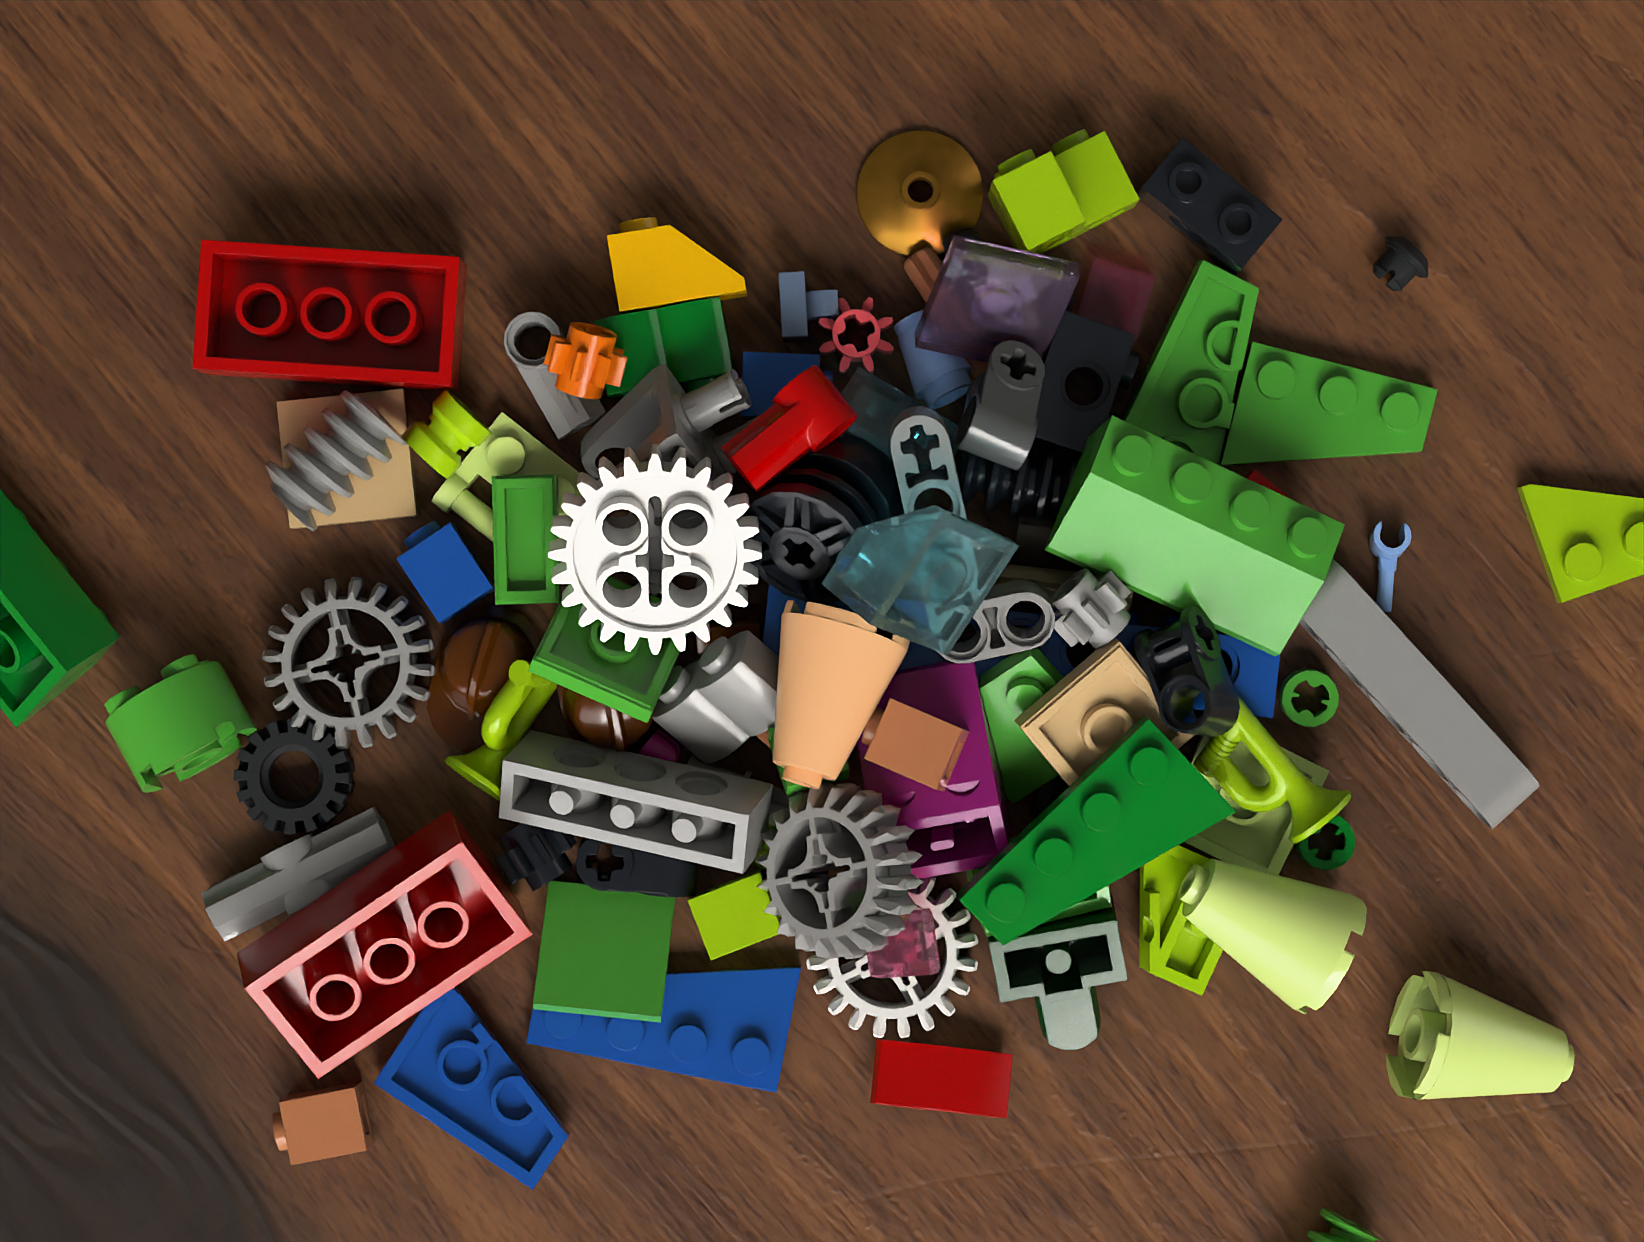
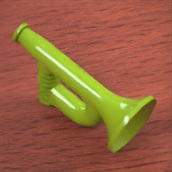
(504, 727)
(1309, 803)

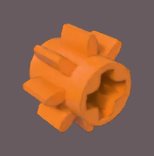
(585, 360)

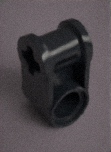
(1182, 663)
(639, 872)

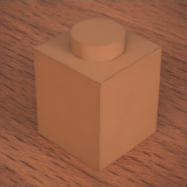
(914, 744)
(324, 1123)

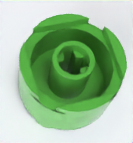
(178, 722)

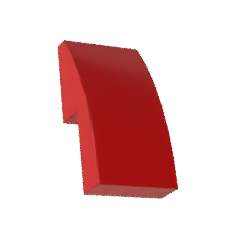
(941, 1078)

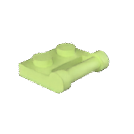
(504, 453)

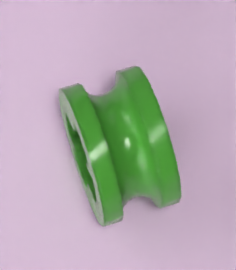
(1314, 679)

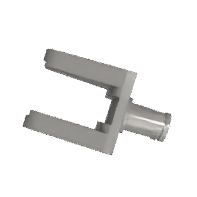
(668, 416)

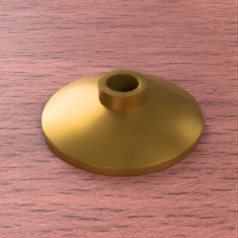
(910, 225)

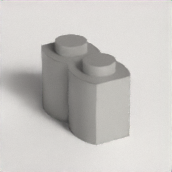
(721, 697)

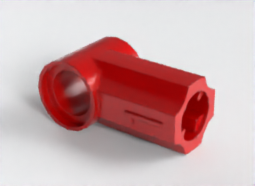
(803, 418)

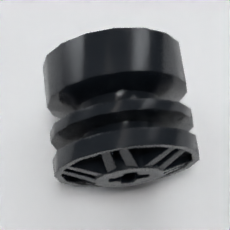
(816, 510)

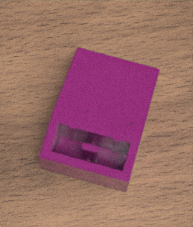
(971, 817)

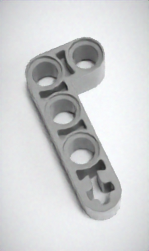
(995, 634)

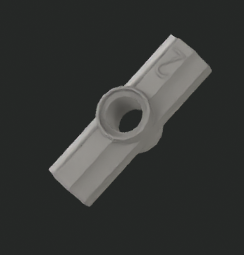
(296, 874)

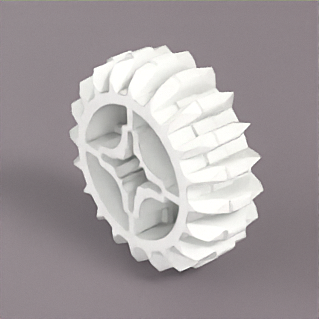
(916, 1000)

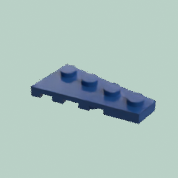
(712, 1027)

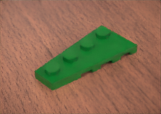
(1102, 827)

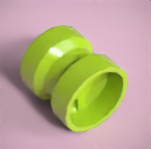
(450, 429)

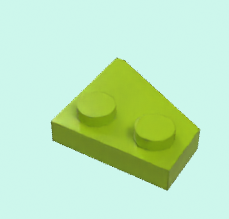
(1585, 537)
(1167, 940)

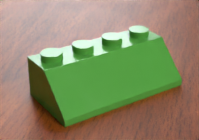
(1194, 535)

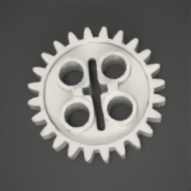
(713, 550)

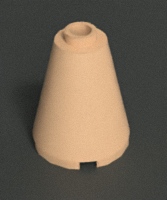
(827, 688)

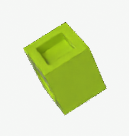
(734, 915)

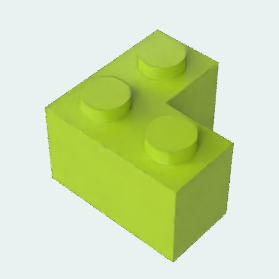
(1060, 195)

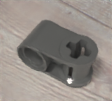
(1003, 406)

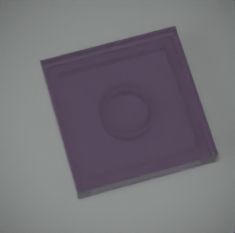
(994, 297)

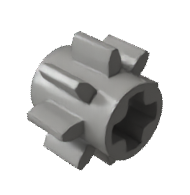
(1090, 608)

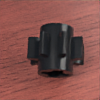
(534, 854)

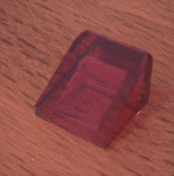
(910, 952)

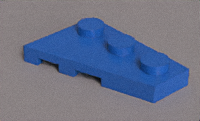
(473, 1089)

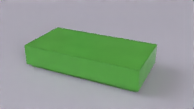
(521, 538)

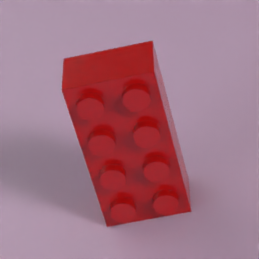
(329, 315)
(383, 944)

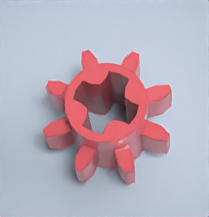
(863, 319)

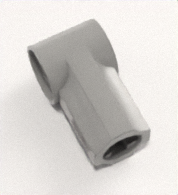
(563, 411)

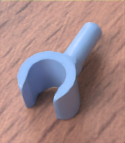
(1387, 563)

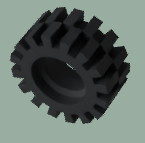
(267, 804)

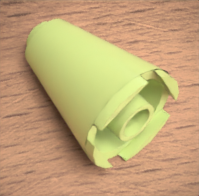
(1276, 927)
(1470, 1044)

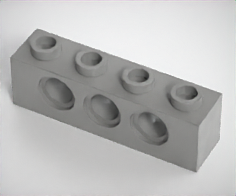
(635, 801)

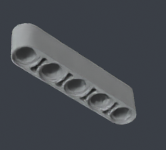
(1416, 699)

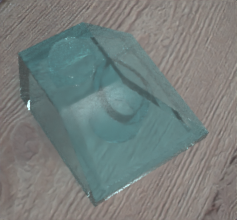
(920, 574)

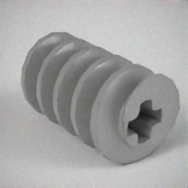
(332, 458)

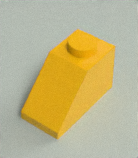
(666, 268)

